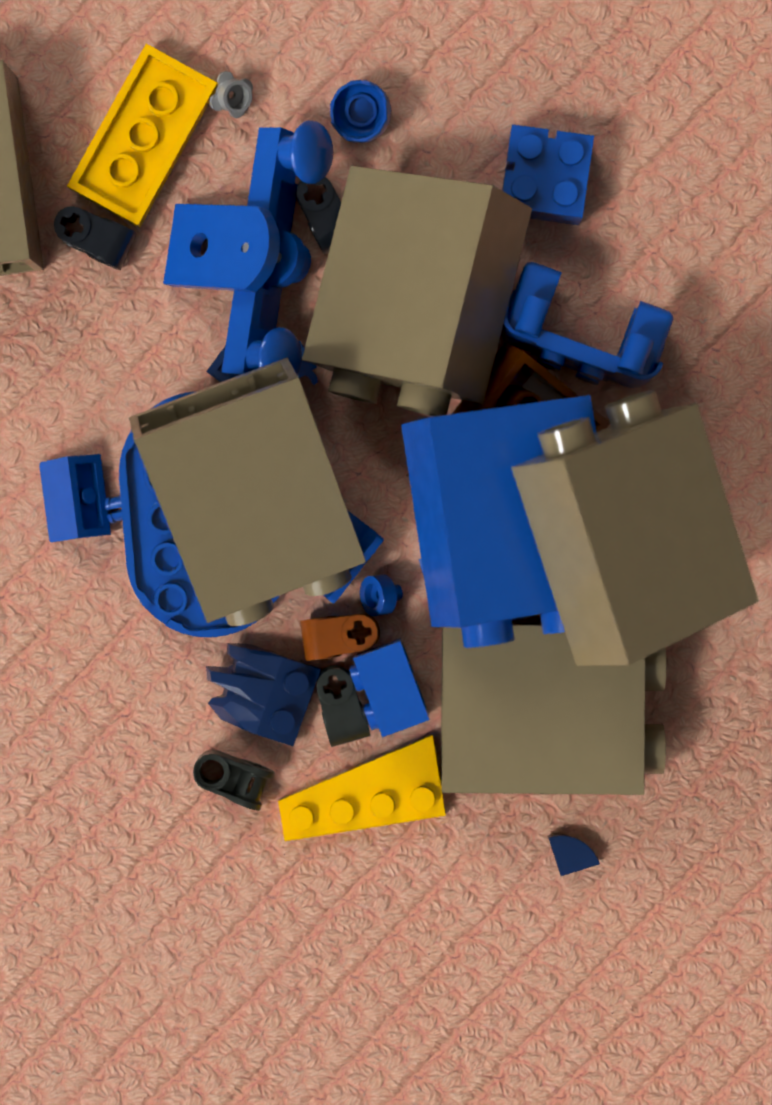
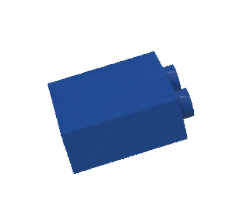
(472, 519)

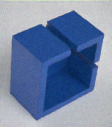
(548, 172)
(390, 688)

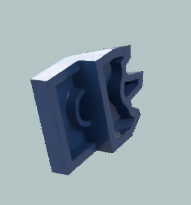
(263, 692)

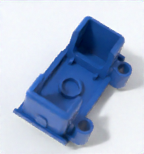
(637, 356)

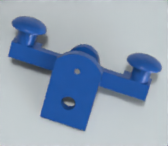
(253, 246)

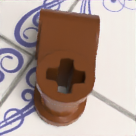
(331, 635)

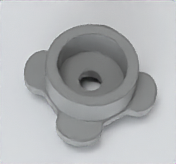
(241, 98)

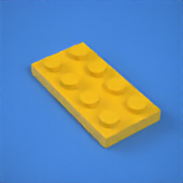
(142, 135)

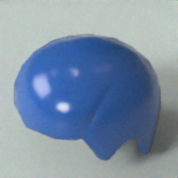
(360, 111)

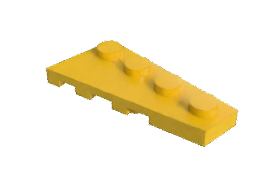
(374, 794)

